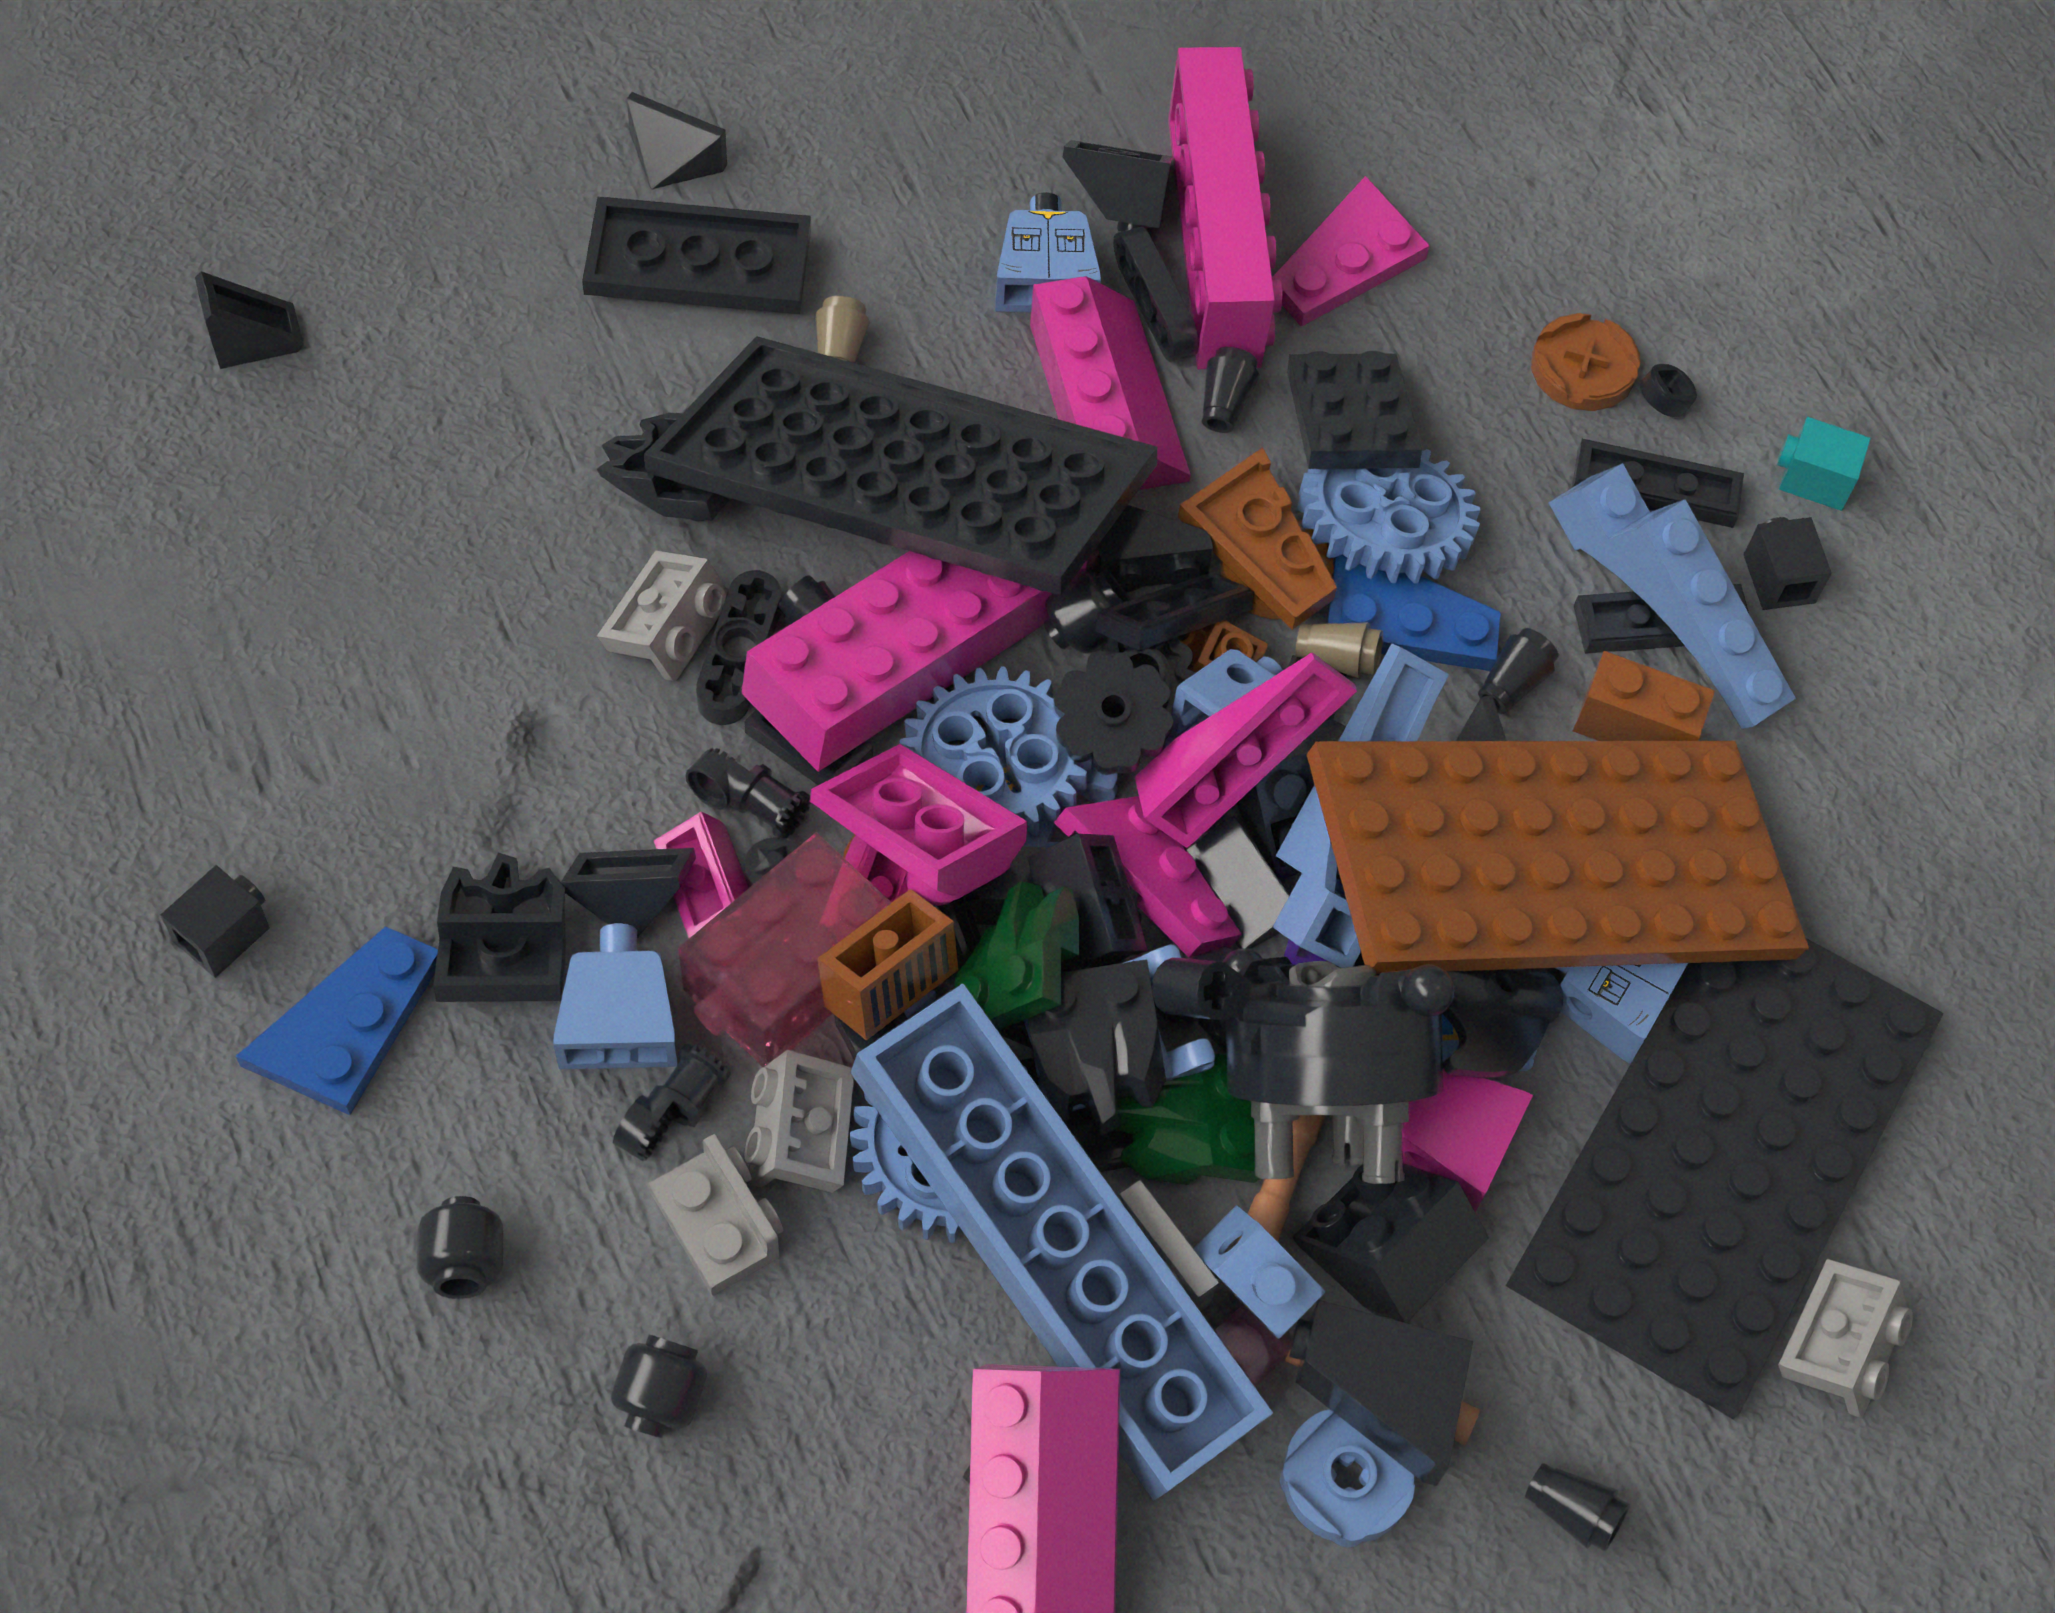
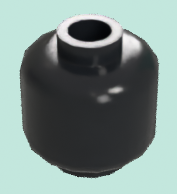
(1075, 612)
(460, 1247)
(658, 1385)

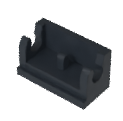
(1101, 894)

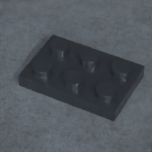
(1353, 411)

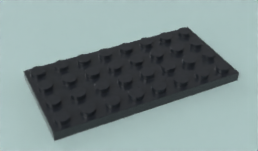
(905, 463)
(1725, 1165)

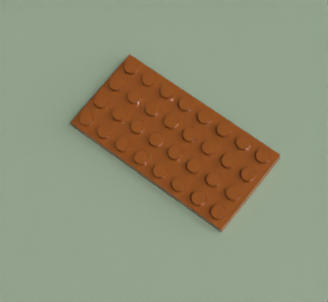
(1552, 854)

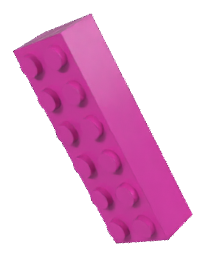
(1222, 203)
(882, 649)

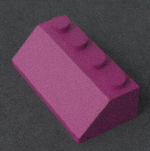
(1104, 369)
(1043, 1489)

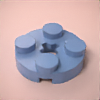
(1323, 1506)

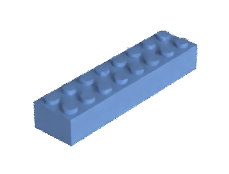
(1058, 1236)

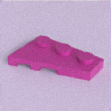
(1349, 254)
(1161, 873)

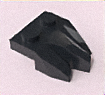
(664, 496)
(500, 936)
(1100, 1043)

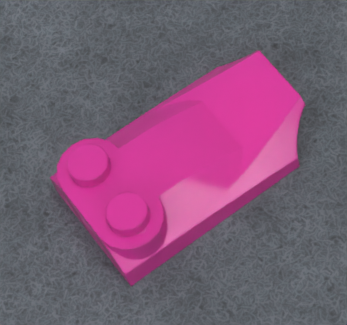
(924, 822)

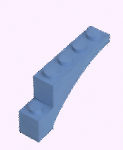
(1682, 580)
(1317, 908)

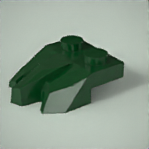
(1020, 958)
(1191, 1131)

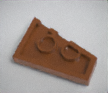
(1262, 540)

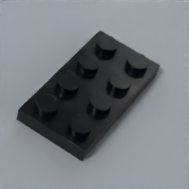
(697, 255)

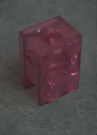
(758, 957)

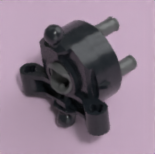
(1320, 1045)

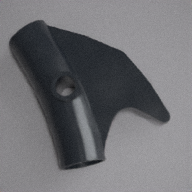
(1499, 1019)

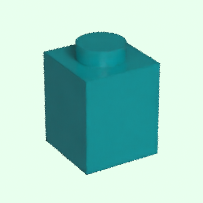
(1822, 463)

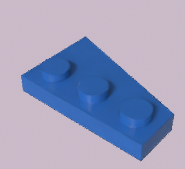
(1417, 616)
(347, 1023)

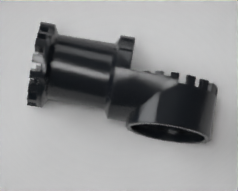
(724, 782)
(675, 1100)

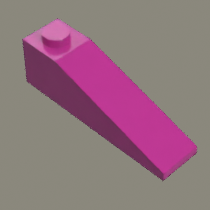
(1237, 747)

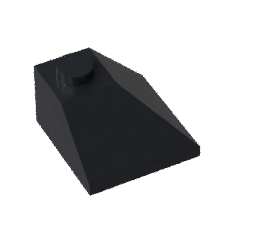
(1122, 182)

